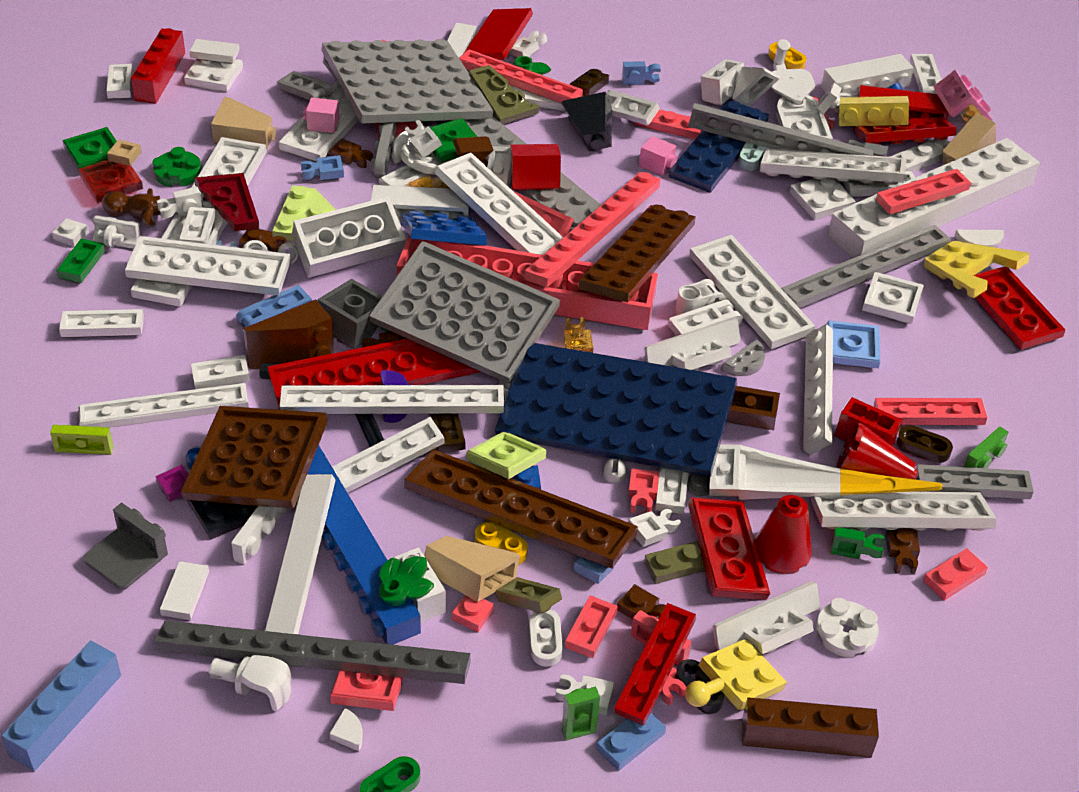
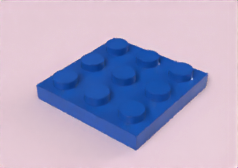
(442, 228)

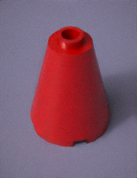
(873, 455)
(786, 536)

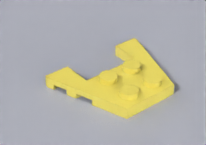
(963, 260)

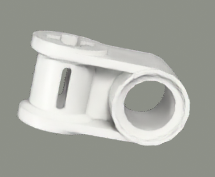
(697, 296)

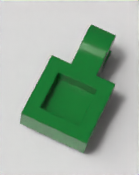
(853, 543)

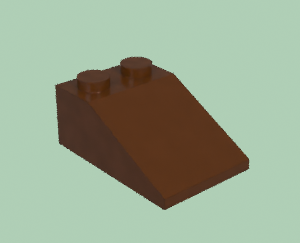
(290, 336)

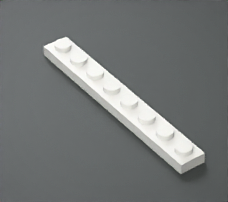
(393, 399)

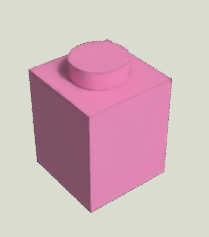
(322, 115)
(657, 155)

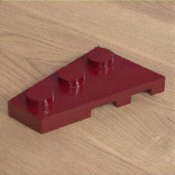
(230, 199)

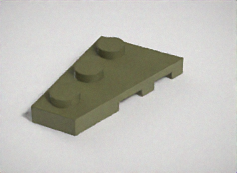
(504, 100)

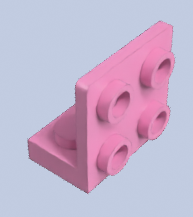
(958, 95)

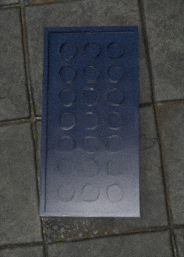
(619, 408)

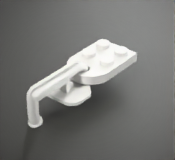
(796, 107)

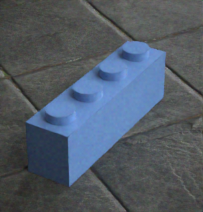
(61, 705)

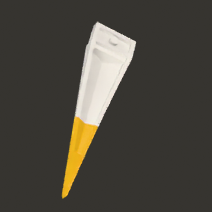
(766, 475)

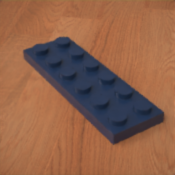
(712, 154)

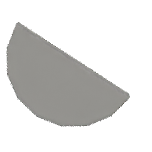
(746, 361)

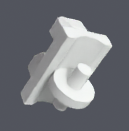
(115, 232)

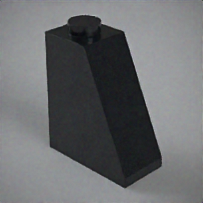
(591, 119)

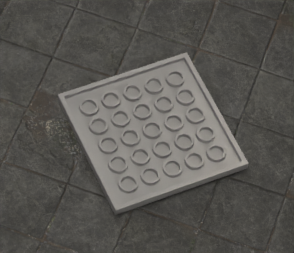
(405, 81)

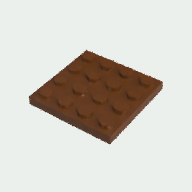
(255, 457)

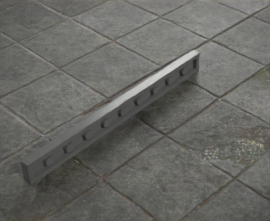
(314, 651)

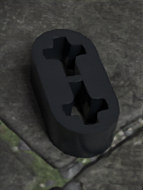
(691, 667)

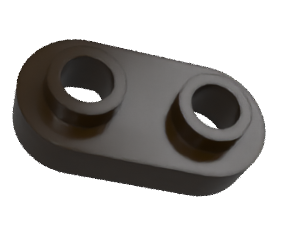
(924, 444)

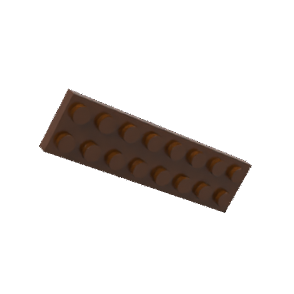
(637, 253)
(522, 508)

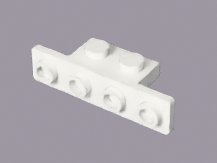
(697, 347)
(772, 621)

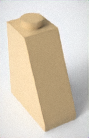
(242, 123)
(974, 136)
(471, 566)

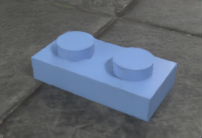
(629, 740)

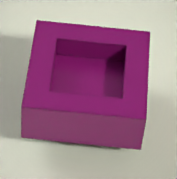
(172, 482)

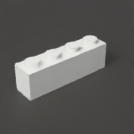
(874, 72)
(423, 200)

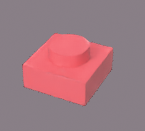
(472, 613)

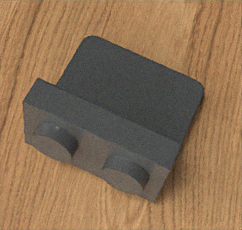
(129, 549)

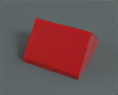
(535, 166)

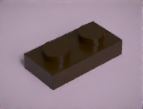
(591, 81)
(451, 429)

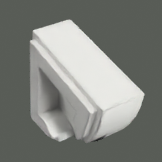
(348, 731)

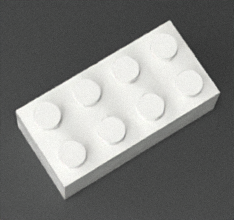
(348, 236)

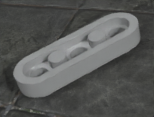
(383, 149)

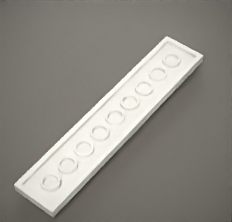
(228, 157)

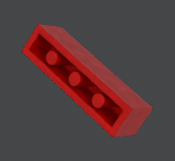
(158, 66)
(920, 103)

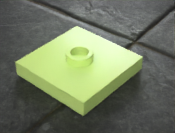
(506, 454)

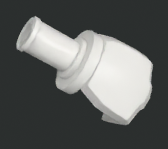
(256, 673)

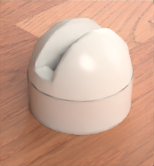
(293, 249)
(614, 477)

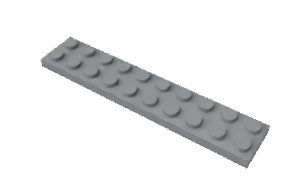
(568, 200)

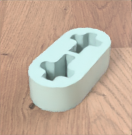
(750, 152)

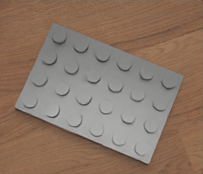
(465, 311)

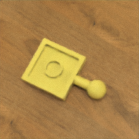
(738, 673)

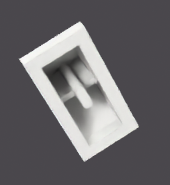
(753, 84)

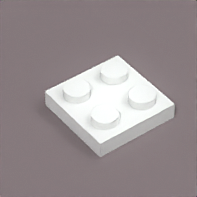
(213, 74)
(821, 197)
(893, 297)

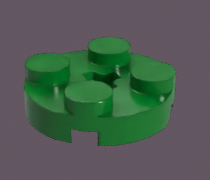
(176, 167)

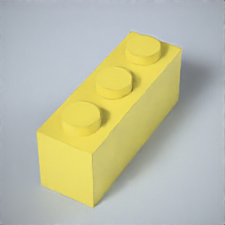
(873, 111)

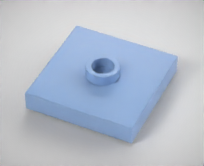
(855, 344)

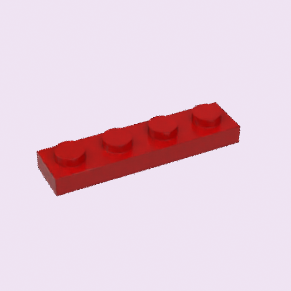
(655, 664)

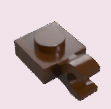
(640, 599)

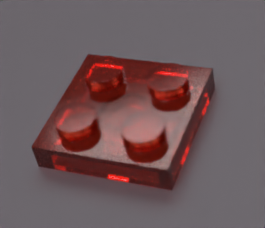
(108, 177)

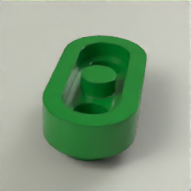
(387, 777)

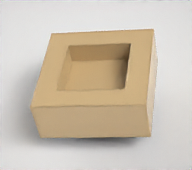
(124, 152)

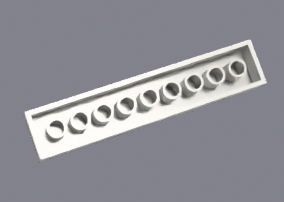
(992, 173)

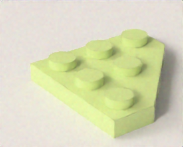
(299, 204)

